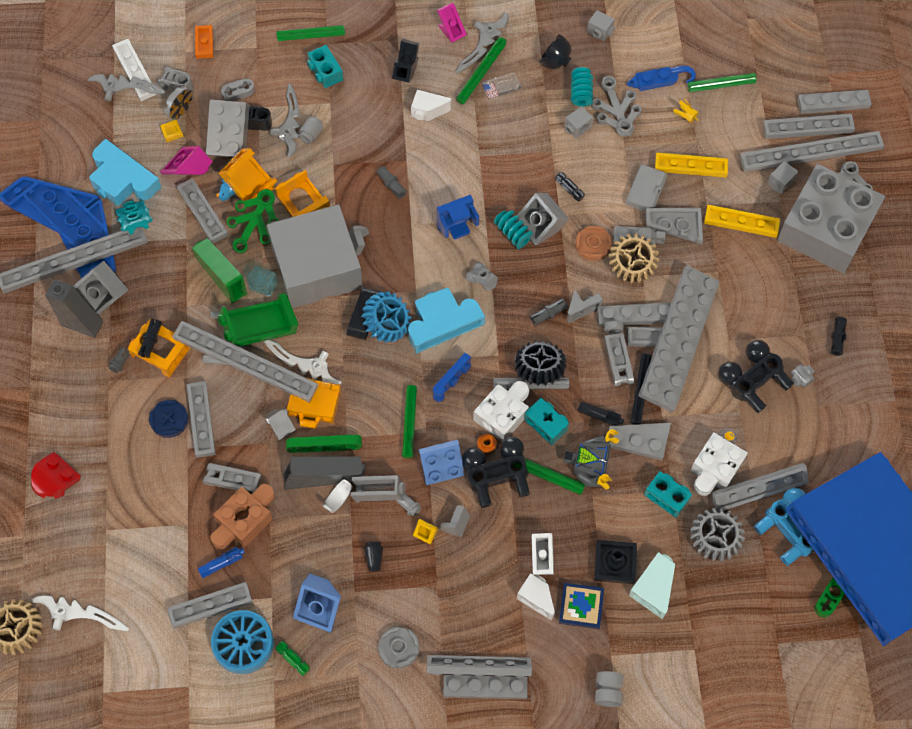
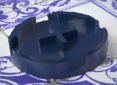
(168, 418)

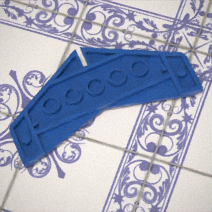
(70, 212)

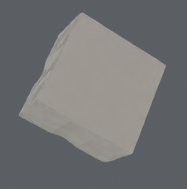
(315, 256)

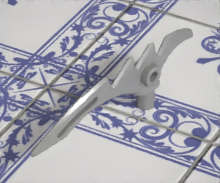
(487, 31)
(113, 85)
(287, 130)

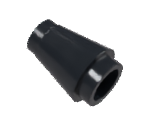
(373, 554)

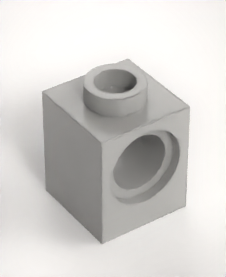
(578, 122)

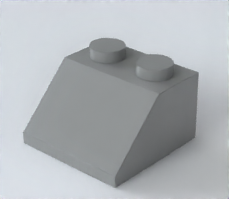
(542, 217)
(100, 287)

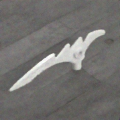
(316, 366)
(63, 612)

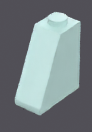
(655, 585)

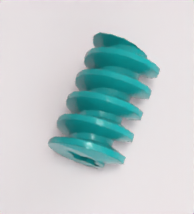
(581, 87)
(513, 229)

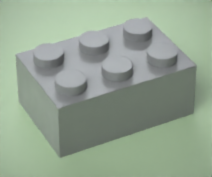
(227, 128)

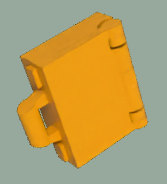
(321, 407)

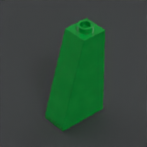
(220, 270)

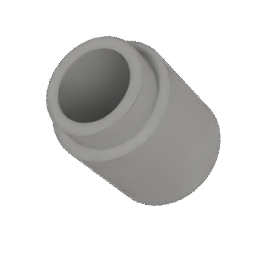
(310, 130)

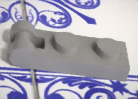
(618, 359)
(231, 478)

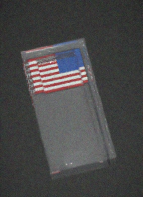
(501, 85)

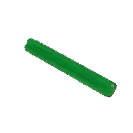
(307, 33)
(722, 82)
(409, 421)
(553, 477)

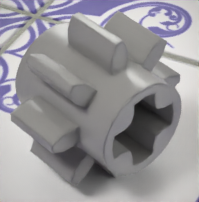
(803, 375)

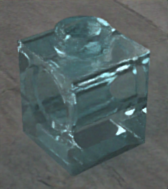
(262, 281)

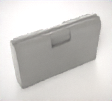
(646, 188)

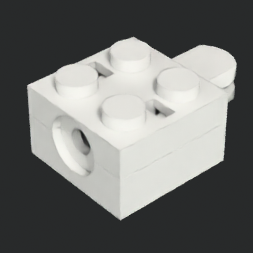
(500, 409)
(716, 464)

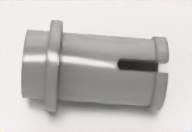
(409, 505)

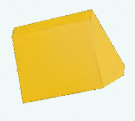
(425, 531)

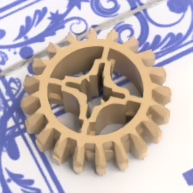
(626, 255)
(30, 622)

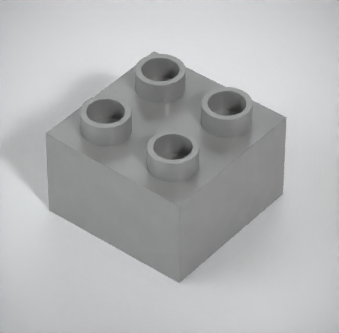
(830, 218)

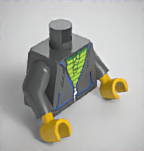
(592, 460)

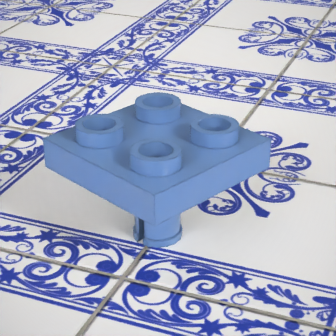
(441, 462)

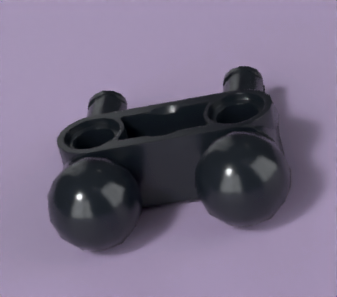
(759, 353)
(497, 471)

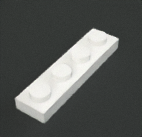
(132, 66)

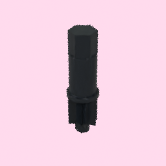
(601, 414)

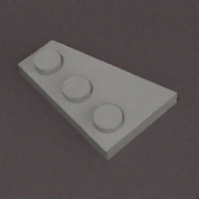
(678, 222)
(642, 439)

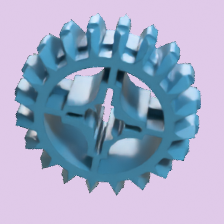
(376, 310)

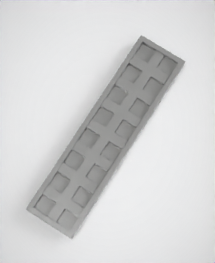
(679, 339)

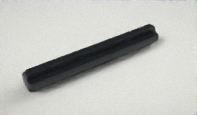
(638, 405)

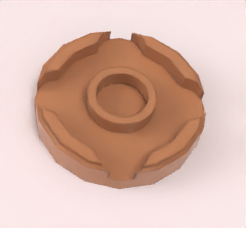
(593, 243)

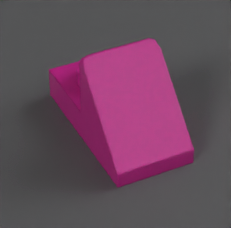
(451, 22)

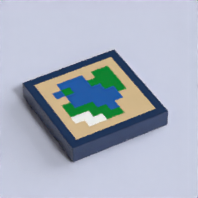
(581, 606)

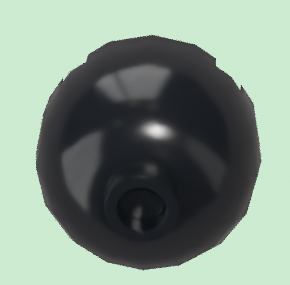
(557, 53)

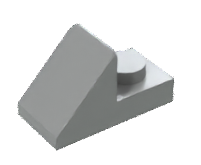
(581, 308)

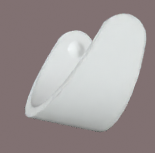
(338, 496)

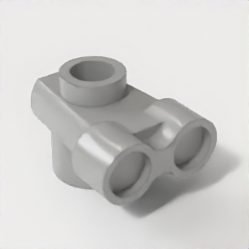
(482, 276)

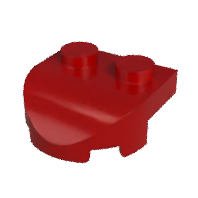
(52, 476)

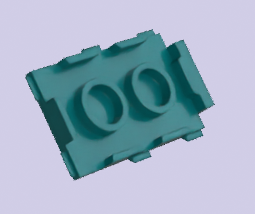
(133, 216)

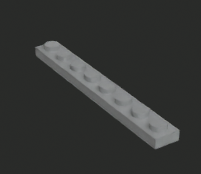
(811, 151)
(70, 259)
(245, 361)

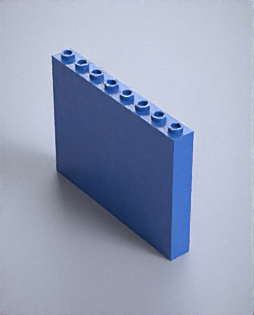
(865, 541)

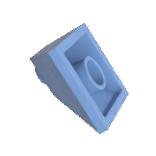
(317, 603)

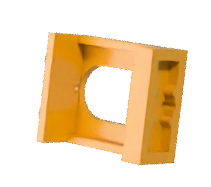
(300, 181)
(172, 360)

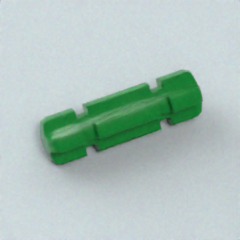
(292, 658)

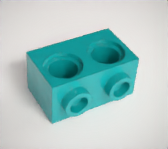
(322, 63)
(664, 498)

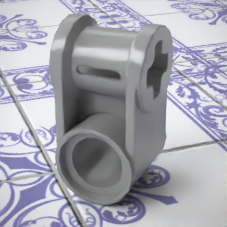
(174, 78)

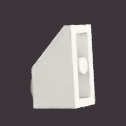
(429, 106)
(542, 554)
(537, 596)

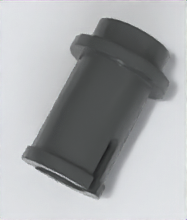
(116, 364)

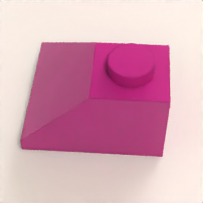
(188, 161)

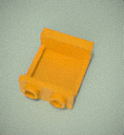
(246, 175)

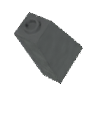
(72, 309)
(320, 471)

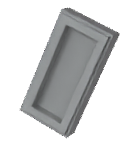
(643, 336)

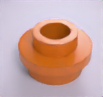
(487, 448)

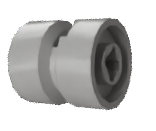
(609, 686)

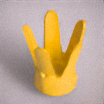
(690, 113)

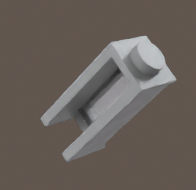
(378, 488)

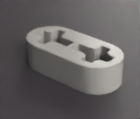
(238, 90)

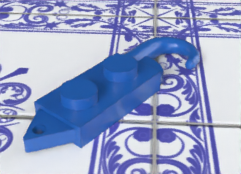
(659, 77)

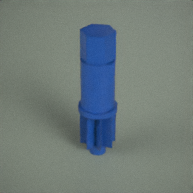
(222, 561)

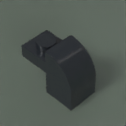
(407, 61)

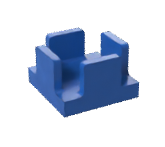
(454, 215)

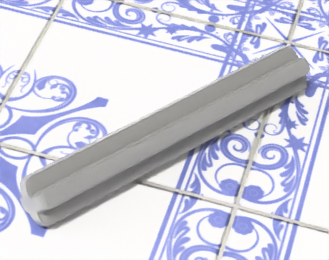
(506, 383)

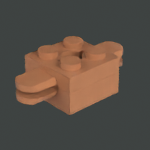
(243, 516)

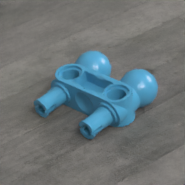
(786, 526)

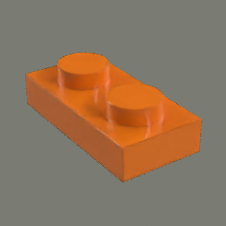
(204, 42)

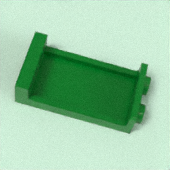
(258, 322)

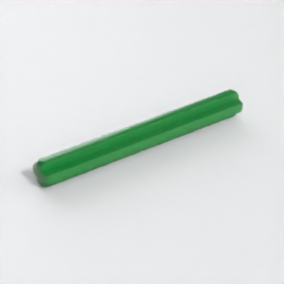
(481, 70)

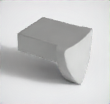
(356, 234)
(280, 422)
(458, 522)

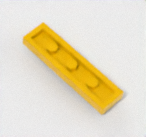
(691, 165)
(742, 221)

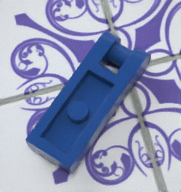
(451, 378)

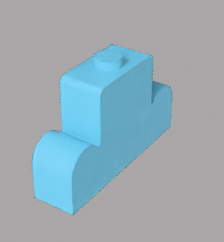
(121, 175)
(442, 319)

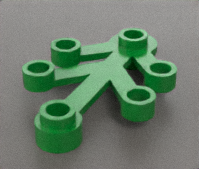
(253, 218)

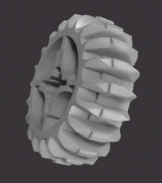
(730, 527)

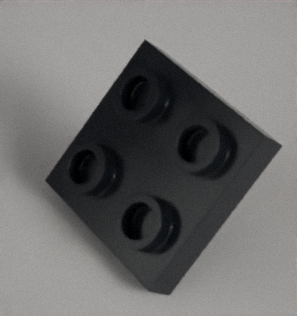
(615, 562)

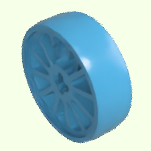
(264, 654)

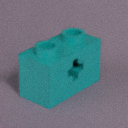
(549, 430)

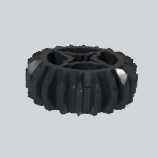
(529, 367)

